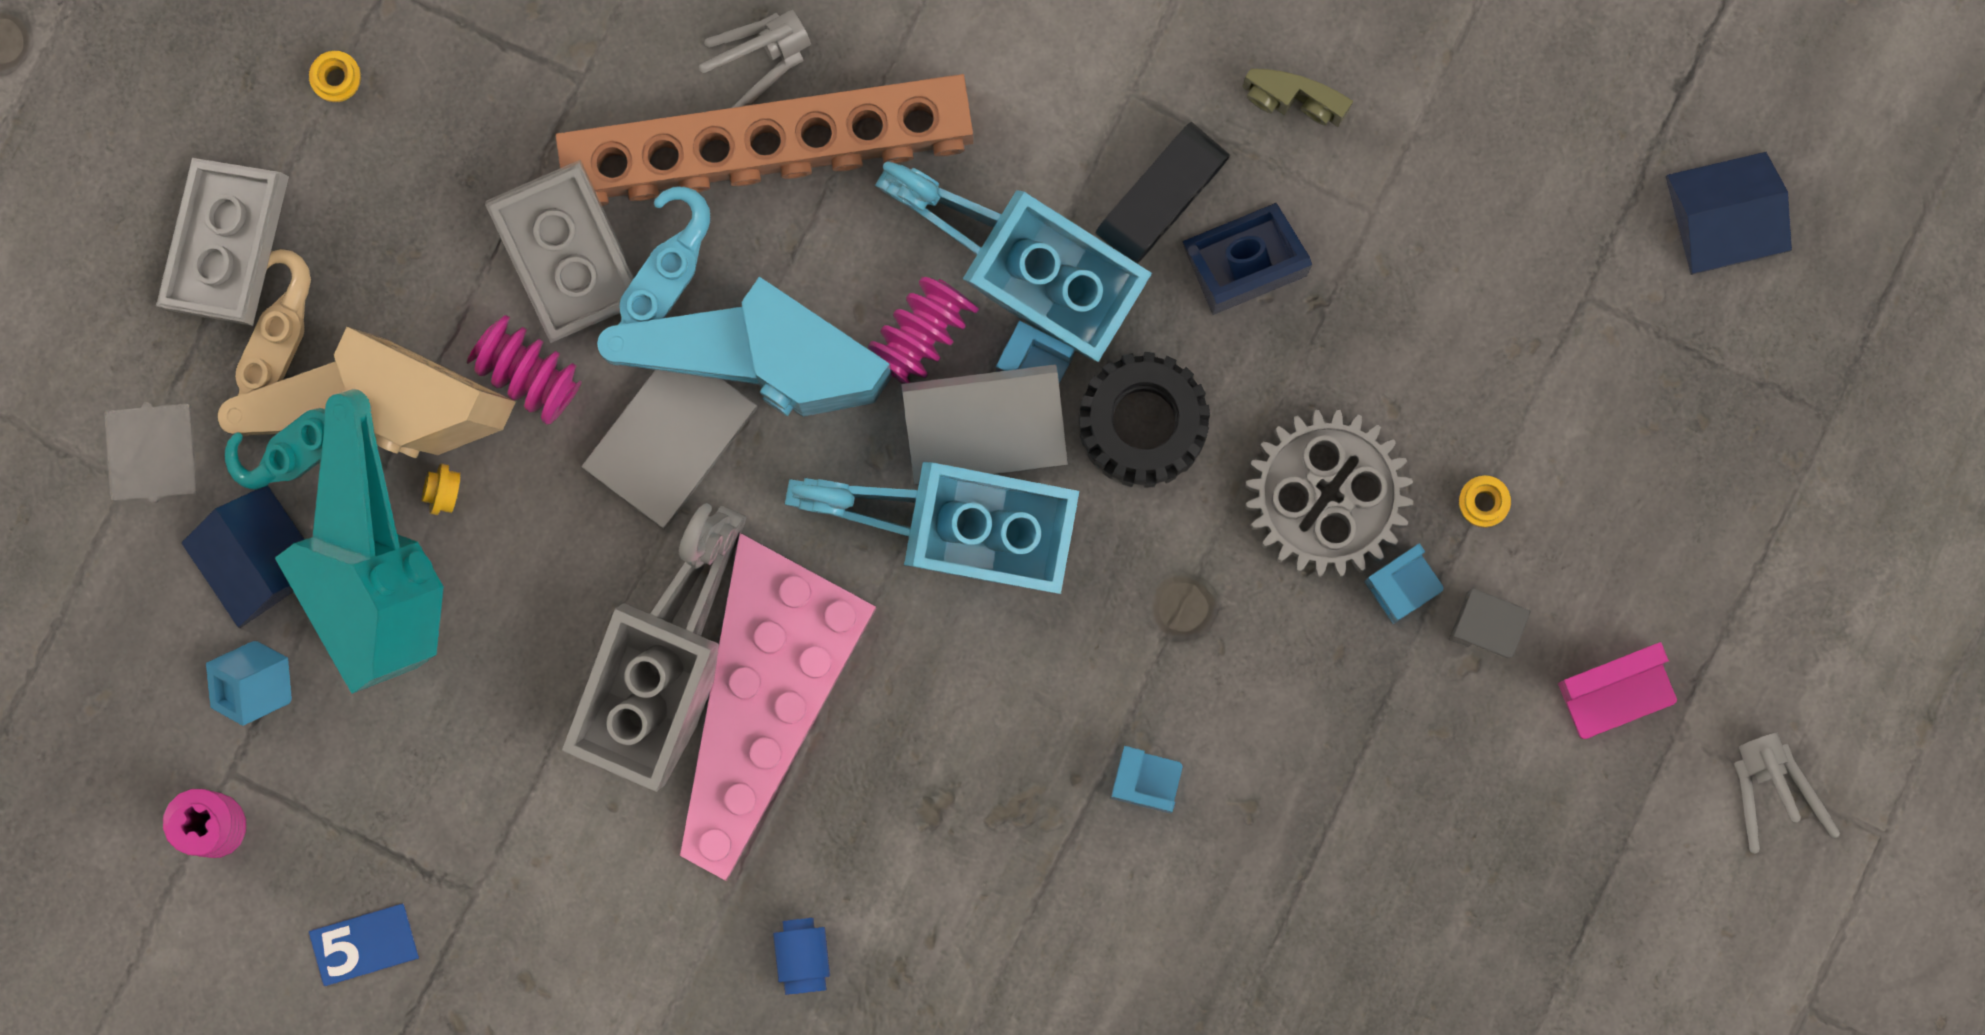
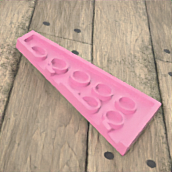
(775, 667)

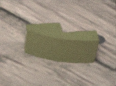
(1279, 89)

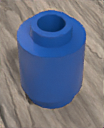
(801, 956)

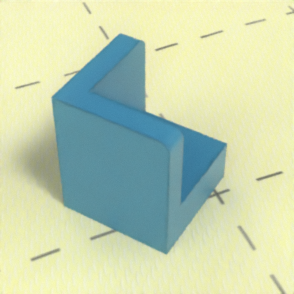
(1034, 349)
(1404, 584)
(249, 682)
(1146, 780)

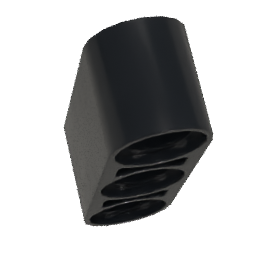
(1163, 193)

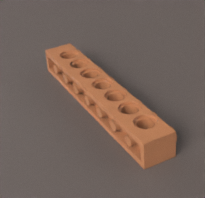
(788, 119)

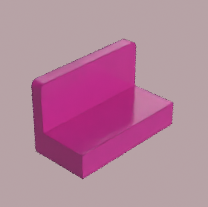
(1618, 691)

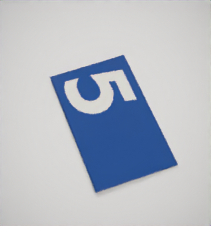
(363, 944)

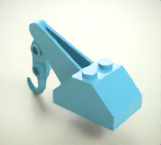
(1035, 263)
(765, 342)
(966, 523)

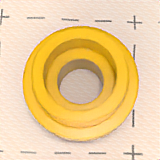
(324, 65)
(441, 489)
(1499, 494)

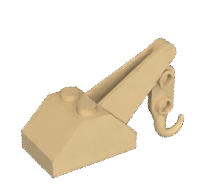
(410, 397)

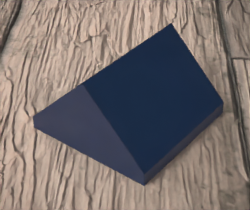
(1731, 212)
(1247, 258)
(238, 553)

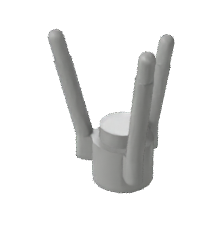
(780, 37)
(1770, 761)

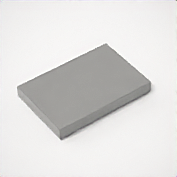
(222, 241)
(563, 249)
(987, 421)
(668, 441)

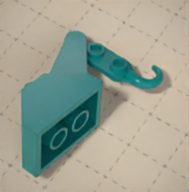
(356, 577)

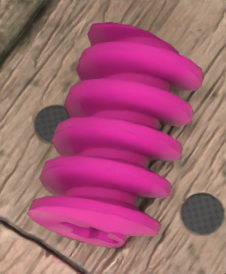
(921, 328)
(524, 370)
(185, 818)

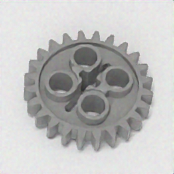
(1366, 521)

